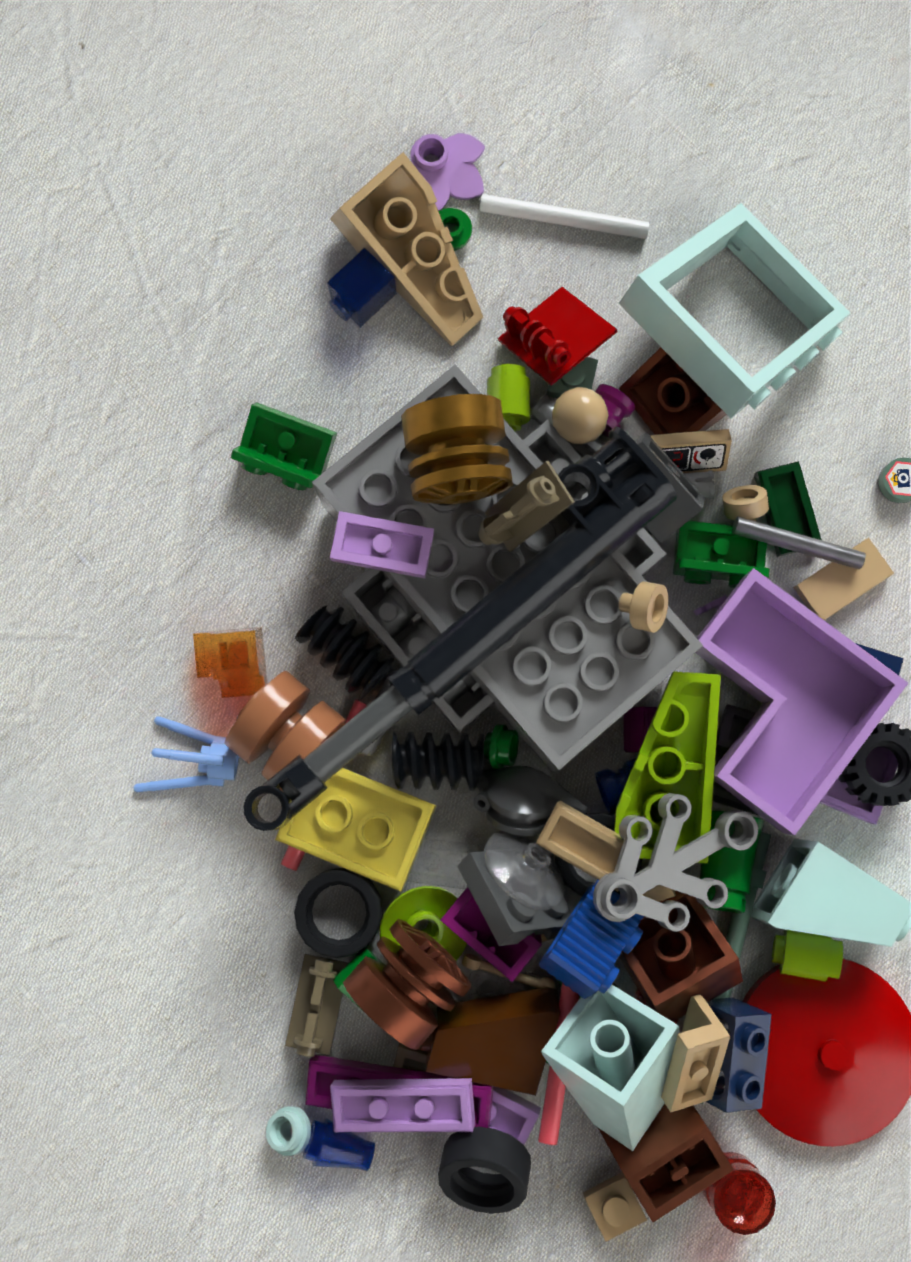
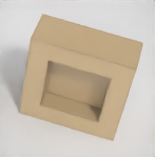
(614, 1206)

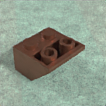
(671, 1160)

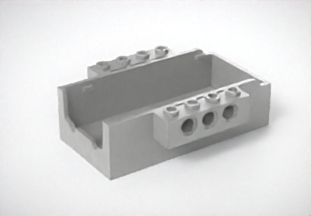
(566, 668)

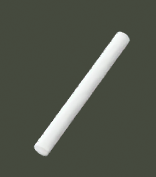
(564, 216)

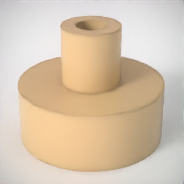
(745, 502)
(646, 606)

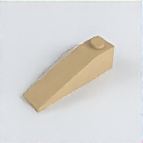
(404, 232)

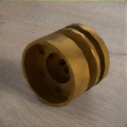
(456, 449)

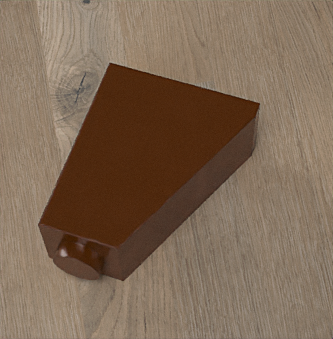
(495, 1039)

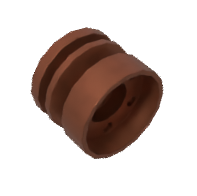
(414, 976)

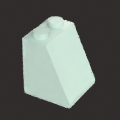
(830, 897)
(614, 1061)

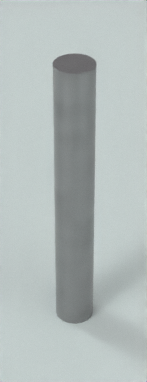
(798, 543)

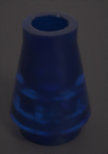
(337, 1148)

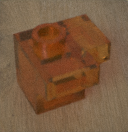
(233, 658)

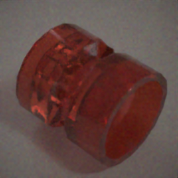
(742, 1197)

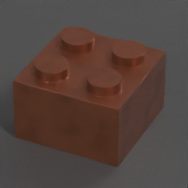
(681, 964)

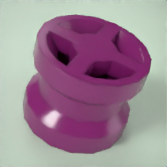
(618, 406)

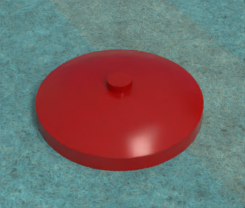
(834, 1054)

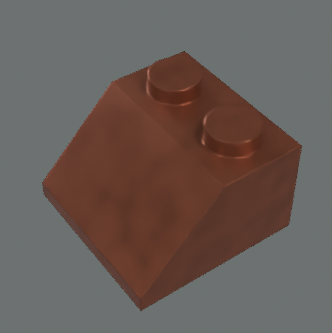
(669, 397)

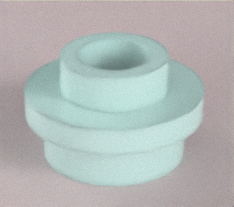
(279, 1134)

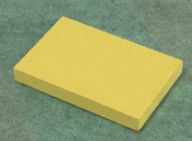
(362, 828)

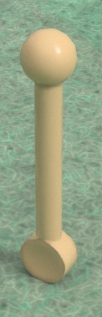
(475, 963)

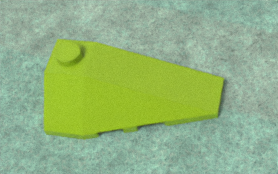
(676, 759)

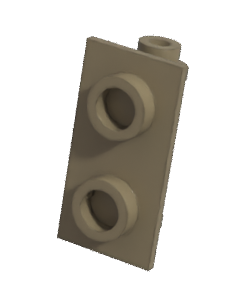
(525, 509)
(315, 1006)

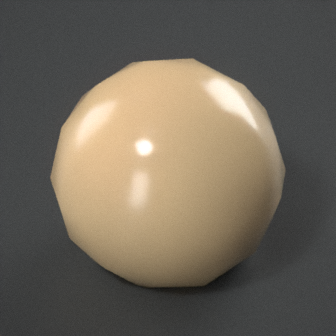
(580, 415)

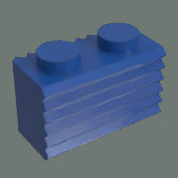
(589, 947)

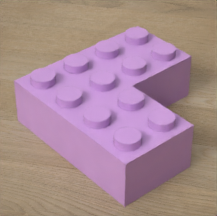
(816, 696)

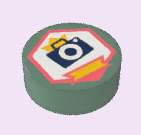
(896, 480)

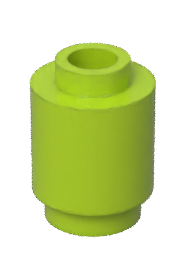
(512, 387)
(807, 955)

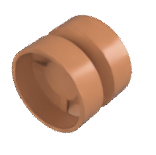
(274, 723)

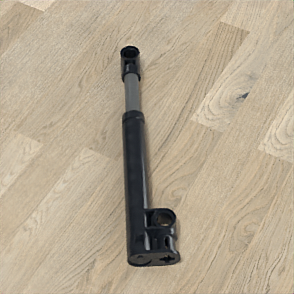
(618, 505)

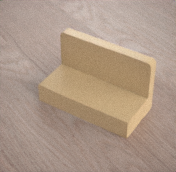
(695, 1057)

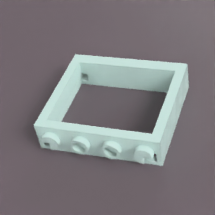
(695, 348)

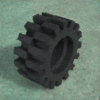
(867, 788)

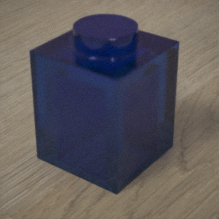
(361, 288)

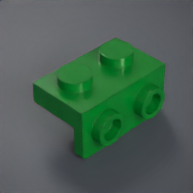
(284, 447)
(713, 552)

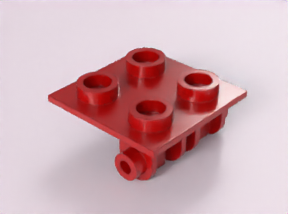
(554, 334)

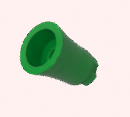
(732, 868)

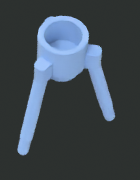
(215, 760)

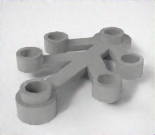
(667, 864)

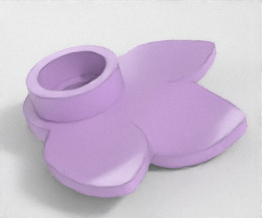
(454, 171)

